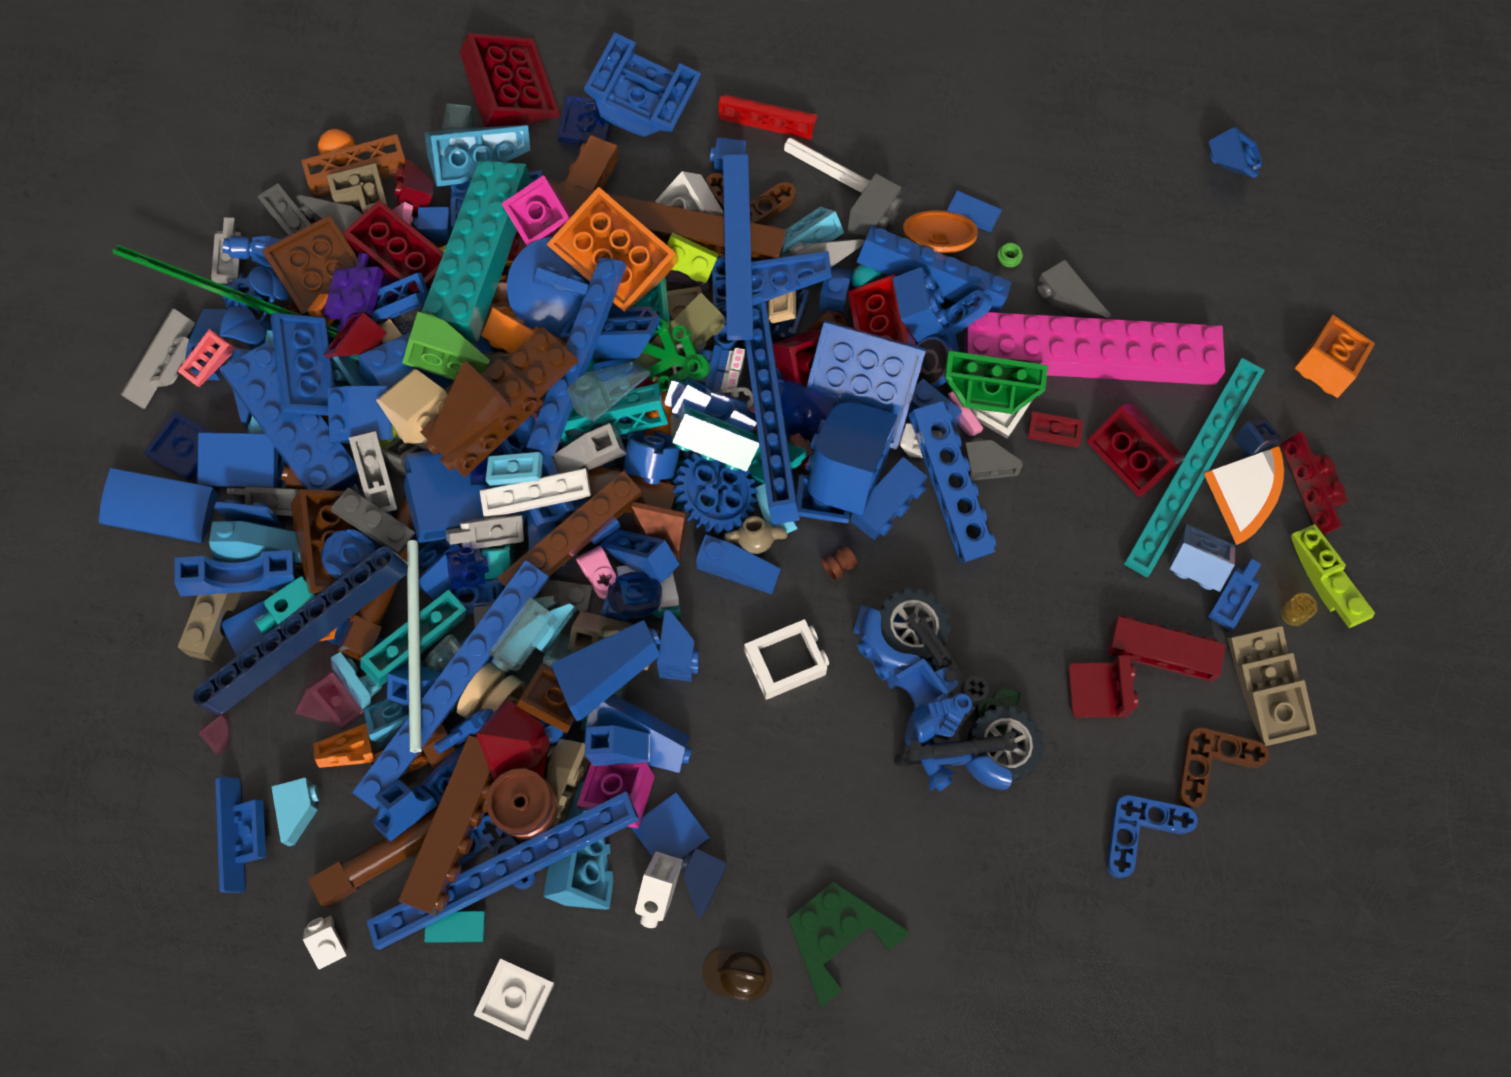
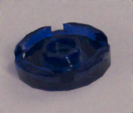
(642, 598)

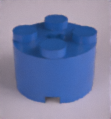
(651, 456)

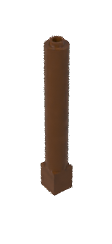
(365, 625)
(345, 878)

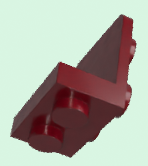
(1102, 689)

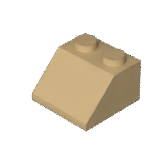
(412, 405)

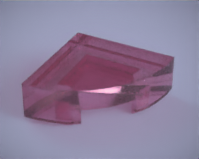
(216, 734)

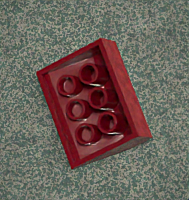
(508, 80)

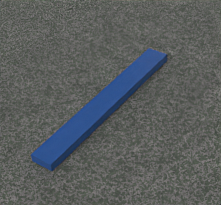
(737, 247)

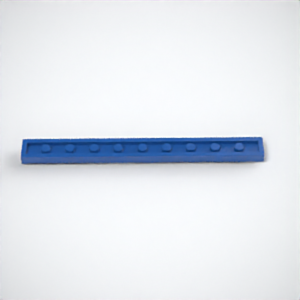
(452, 682)
(510, 867)

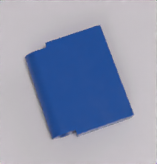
(439, 496)

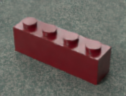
(1166, 648)

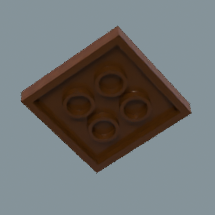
(309, 259)

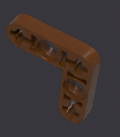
(770, 196)
(1213, 750)

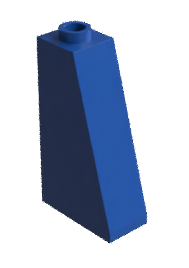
(604, 667)
(667, 744)

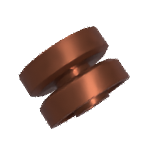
(508, 795)

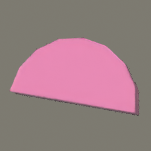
(967, 421)

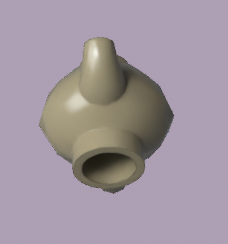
(755, 535)

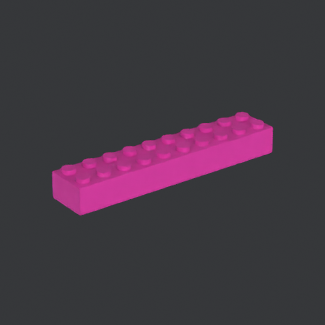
(1103, 347)

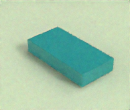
(458, 927)

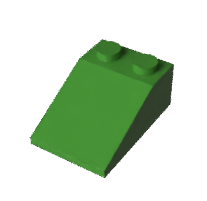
(440, 348)

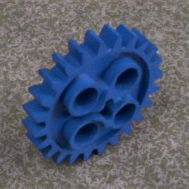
(715, 493)

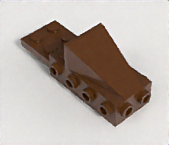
(494, 404)

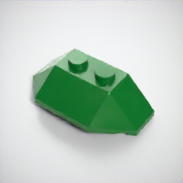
(994, 382)

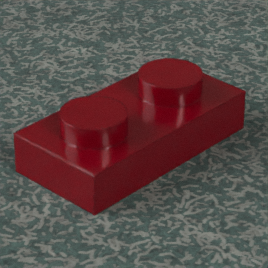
(1055, 429)

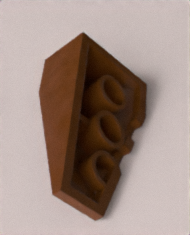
(312, 527)

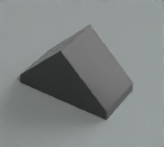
(394, 453)

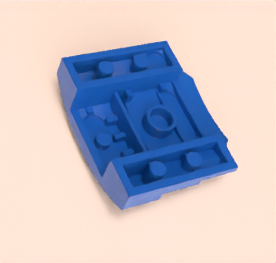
(637, 91)

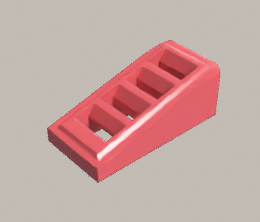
(219, 357)

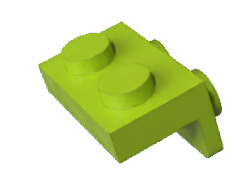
(692, 258)

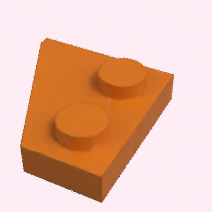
(345, 748)

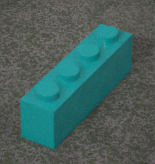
(434, 623)

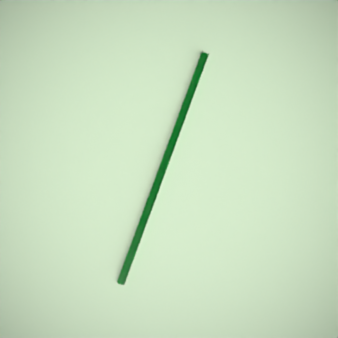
(207, 284)

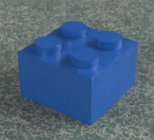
(920, 304)

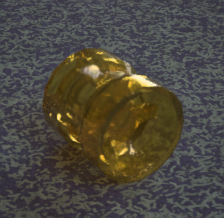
(1294, 613)

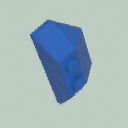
(623, 332)

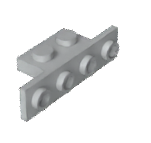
(161, 359)

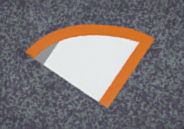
(1248, 491)

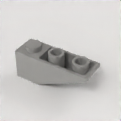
(590, 450)

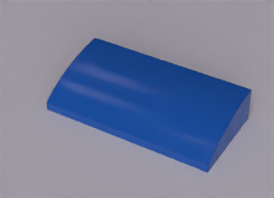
(157, 505)

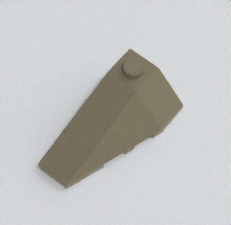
(565, 772)

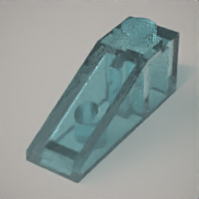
(603, 388)

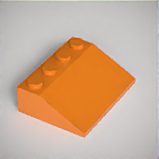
(611, 232)

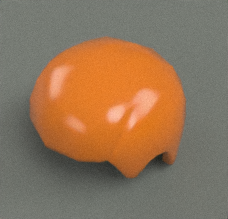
(335, 140)

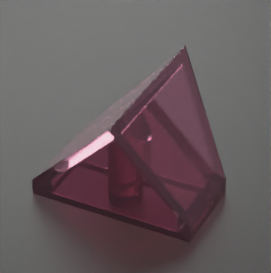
(329, 702)

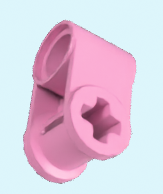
(597, 570)

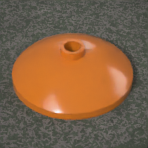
(941, 231)

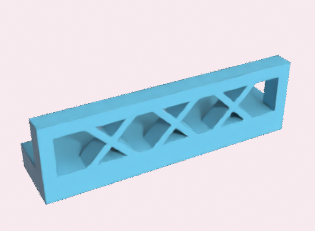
(815, 227)

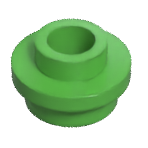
(1010, 249)

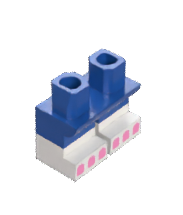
(725, 368)

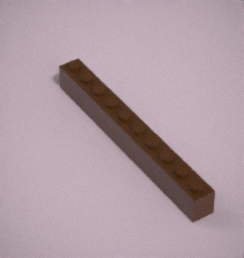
(696, 226)

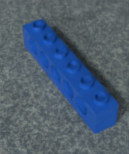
(947, 496)

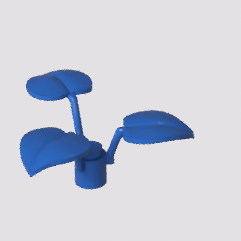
(241, 322)

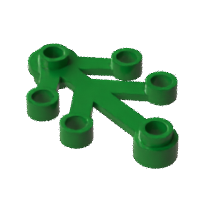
(671, 357)

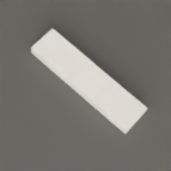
(535, 494)

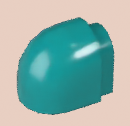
(864, 275)

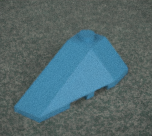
(456, 152)
(247, 540)
(582, 876)

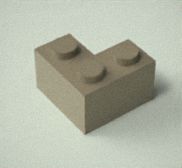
(358, 187)

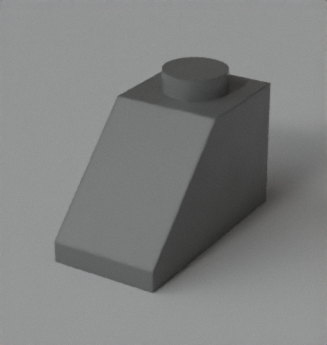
(990, 460)

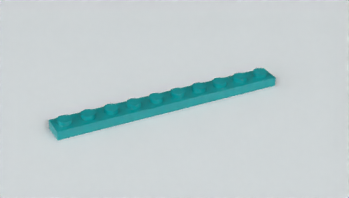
(1192, 469)

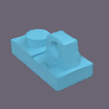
(514, 468)
(360, 688)

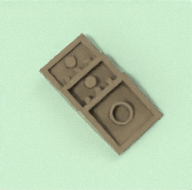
(1272, 686)

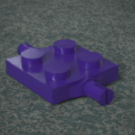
(353, 291)

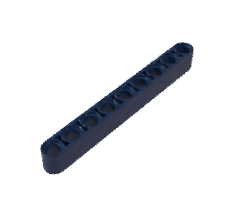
(300, 631)

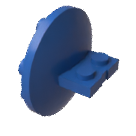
(544, 288)

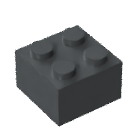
(874, 207)

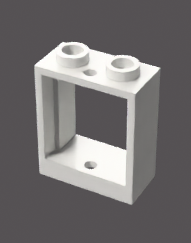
(761, 672)

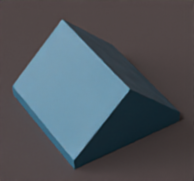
(385, 720)

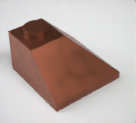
(661, 524)

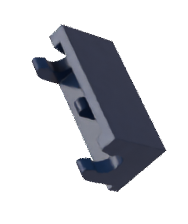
(790, 328)

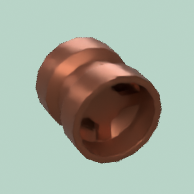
(840, 561)

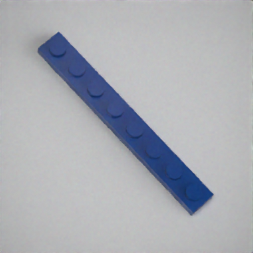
(581, 344)

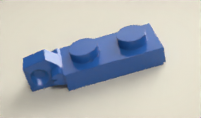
(1236, 596)

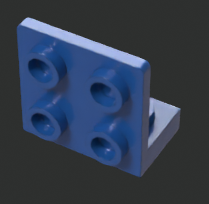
(257, 512)

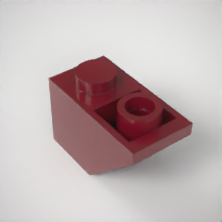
(413, 186)

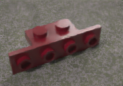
(1316, 482)

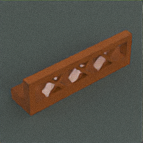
(386, 163)

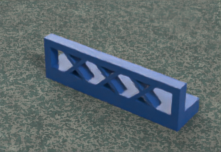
(404, 303)
(560, 511)

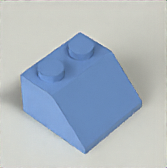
(1203, 558)

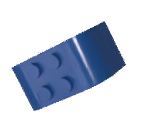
(849, 455)

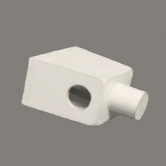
(657, 888)

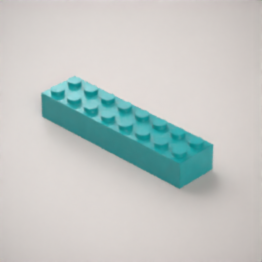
(477, 249)

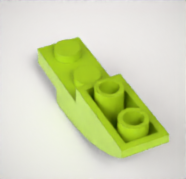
(1327, 576)

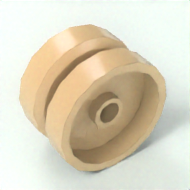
(489, 690)

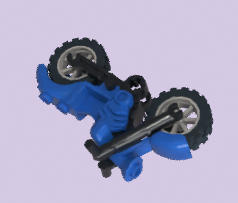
(942, 699)

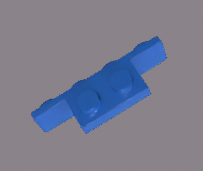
(238, 833)

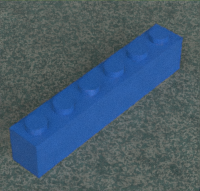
(954, 278)

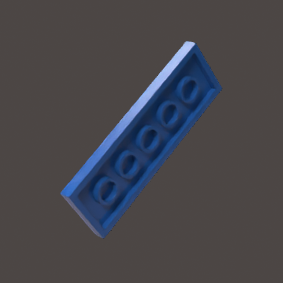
(297, 437)

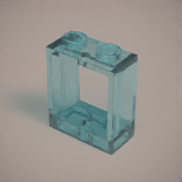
(522, 636)

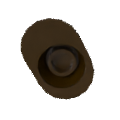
(737, 974)

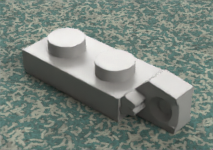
(222, 265)
(488, 531)

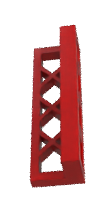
(767, 116)

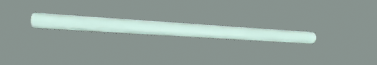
(414, 647)

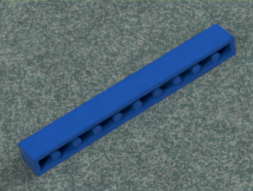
(771, 420)

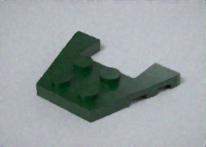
(828, 926)

